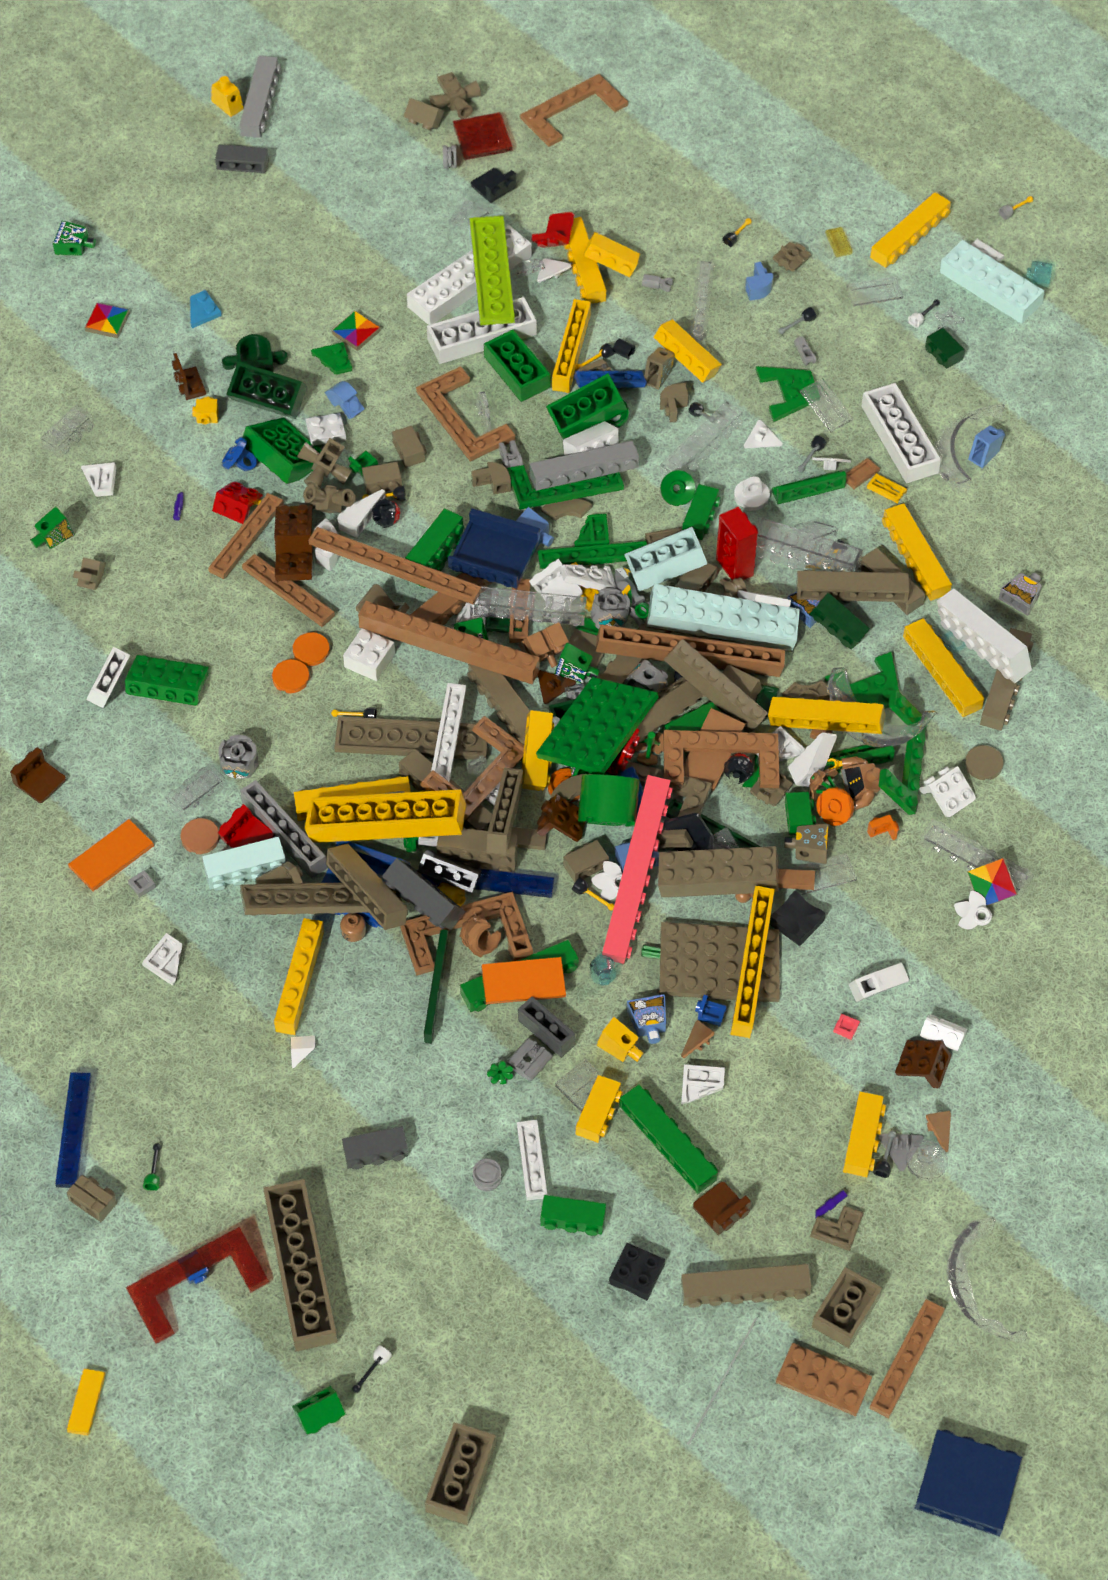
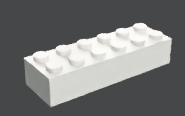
(465, 335)
(901, 433)
(984, 636)

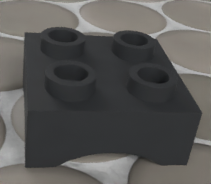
(797, 918)
(637, 1271)

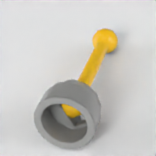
(1007, 211)

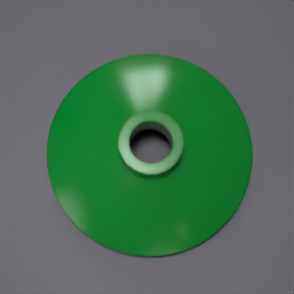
(686, 488)

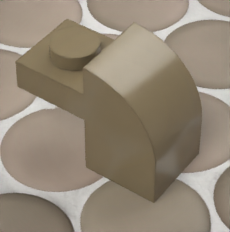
(673, 397)
(495, 475)
(90, 573)

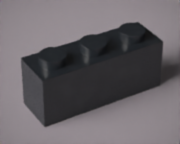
(449, 871)

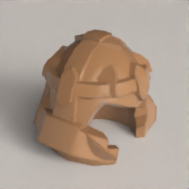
(477, 936)

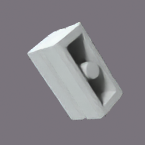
(945, 1031)

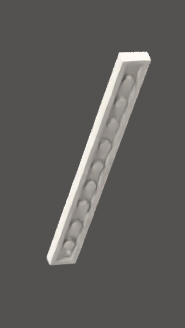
(447, 739)

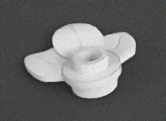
(608, 880)
(970, 910)

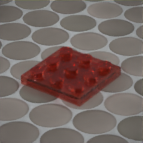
(482, 136)

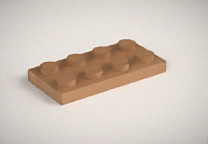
(824, 1379)

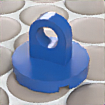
(236, 455)

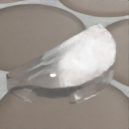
(527, 267)

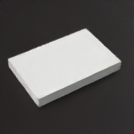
(763, 598)

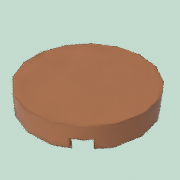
(199, 836)

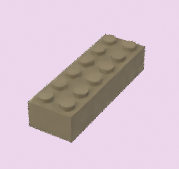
(717, 871)

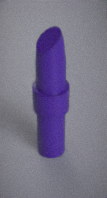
(178, 506)
(830, 1203)

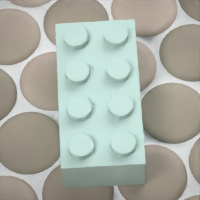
(665, 559)
(242, 863)

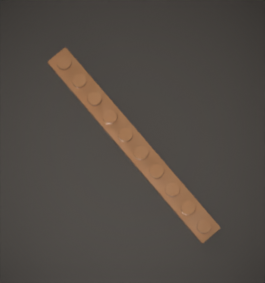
(395, 565)

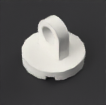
(751, 494)

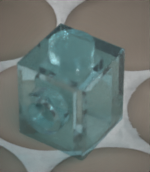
(1039, 273)

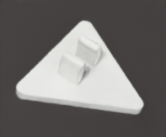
(552, 268)
(762, 437)
(830, 463)

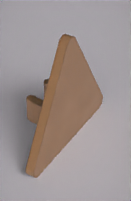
(699, 1035)
(940, 1125)

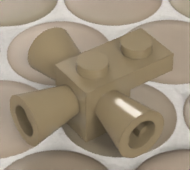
(455, 95)
(324, 463)
(328, 498)

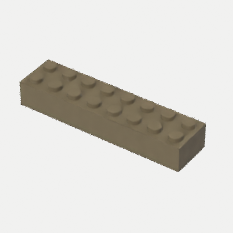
(300, 1265)

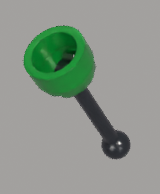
(152, 1181)

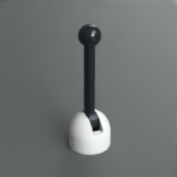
(917, 319)
(380, 1356)

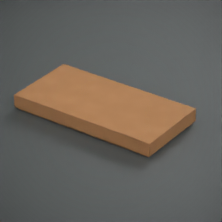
(710, 765)

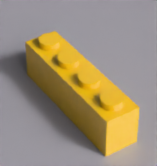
(687, 350)
(534, 769)
(863, 1134)

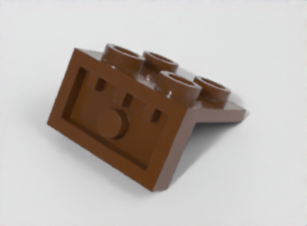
(189, 380)
(925, 1060)

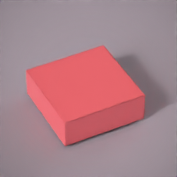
(846, 1026)

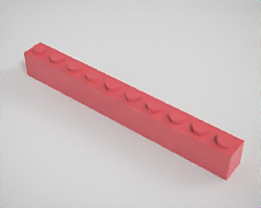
(635, 871)

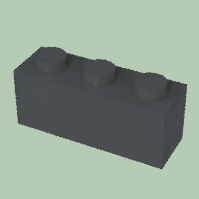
(241, 158)
(546, 1027)
(375, 1148)

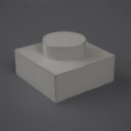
(141, 884)

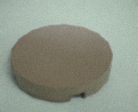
(984, 762)

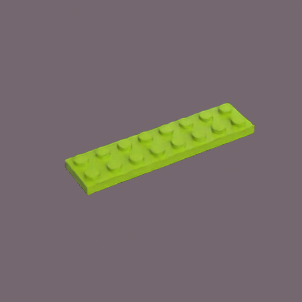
(492, 270)

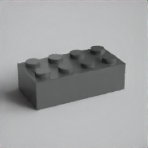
(423, 894)

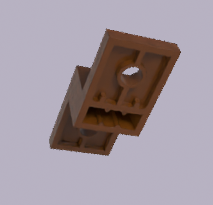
(292, 546)

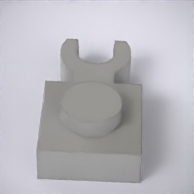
(573, 691)

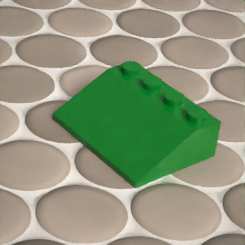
(277, 447)

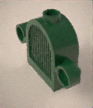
(255, 351)

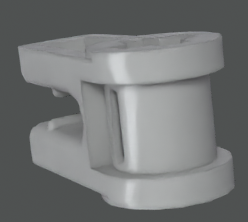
(512, 459)

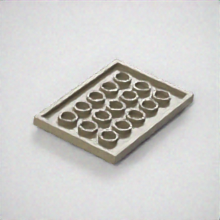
(709, 961)

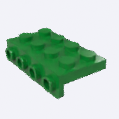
(166, 680)

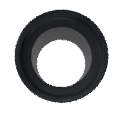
(624, 348)

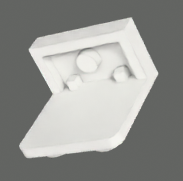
(552, 582)
(949, 790)

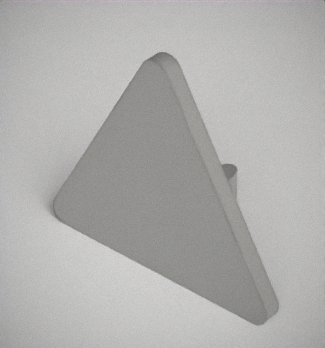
(900, 1147)

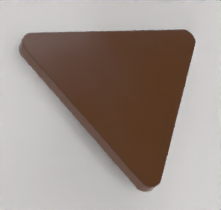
(552, 685)

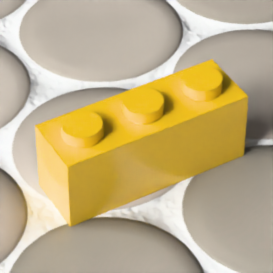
(612, 254)
(599, 1109)

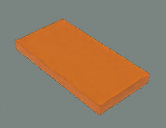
(111, 855)
(522, 980)

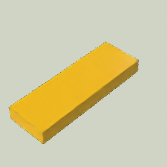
(86, 1402)

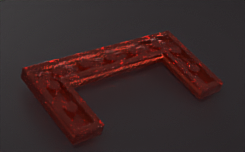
(145, 1290)

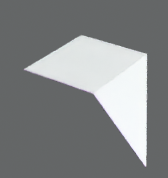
(301, 1048)

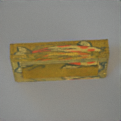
(838, 242)

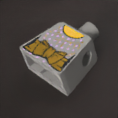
(1022, 592)

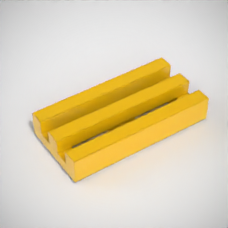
(885, 490)

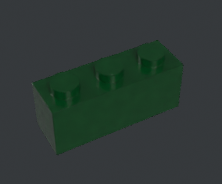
(839, 621)

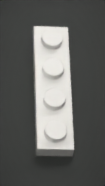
(531, 1160)

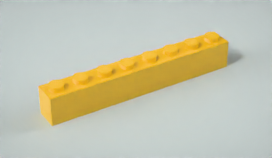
(752, 962)

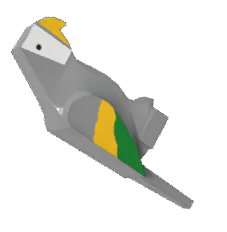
(626, 586)

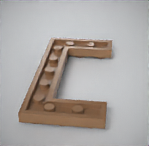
(536, 116)
(472, 447)
(731, 742)
(484, 785)
(418, 928)

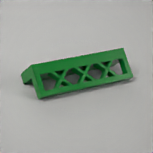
(809, 487)
(875, 756)

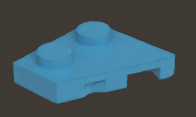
(202, 309)

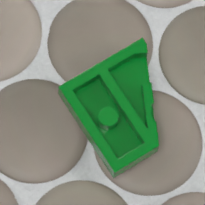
(334, 358)
(594, 531)

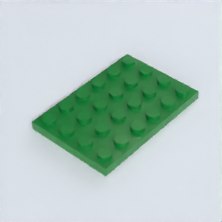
(597, 725)

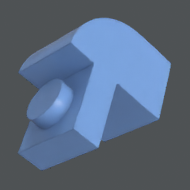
(759, 284)
(345, 396)

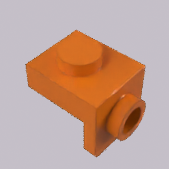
(882, 825)

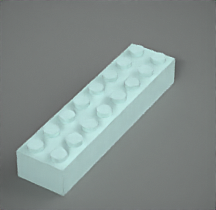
(723, 617)

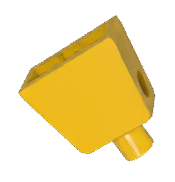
(226, 96)
(619, 1041)

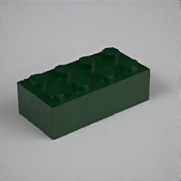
(266, 390)

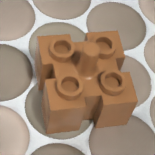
(545, 643)

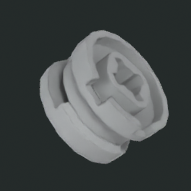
(447, 157)
(487, 1174)

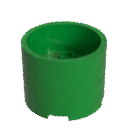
(608, 800)

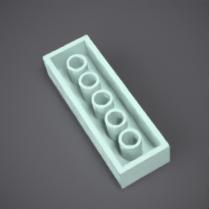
(992, 281)

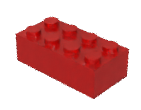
(736, 544)

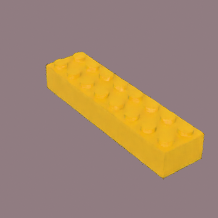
(385, 816)

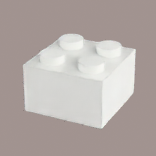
(369, 654)

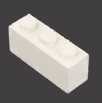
(591, 438)
(108, 677)

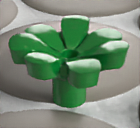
(499, 1072)

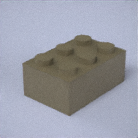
(846, 1307)

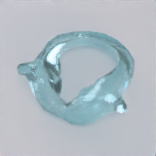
(945, 637)

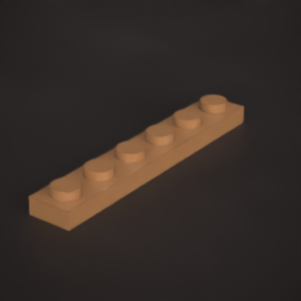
(245, 536)
(288, 591)
(907, 1358)

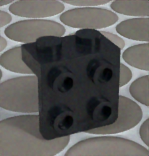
(494, 184)
(697, 829)

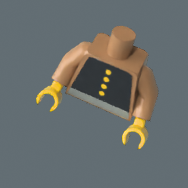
(859, 779)

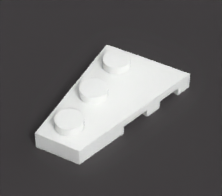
(588, 577)

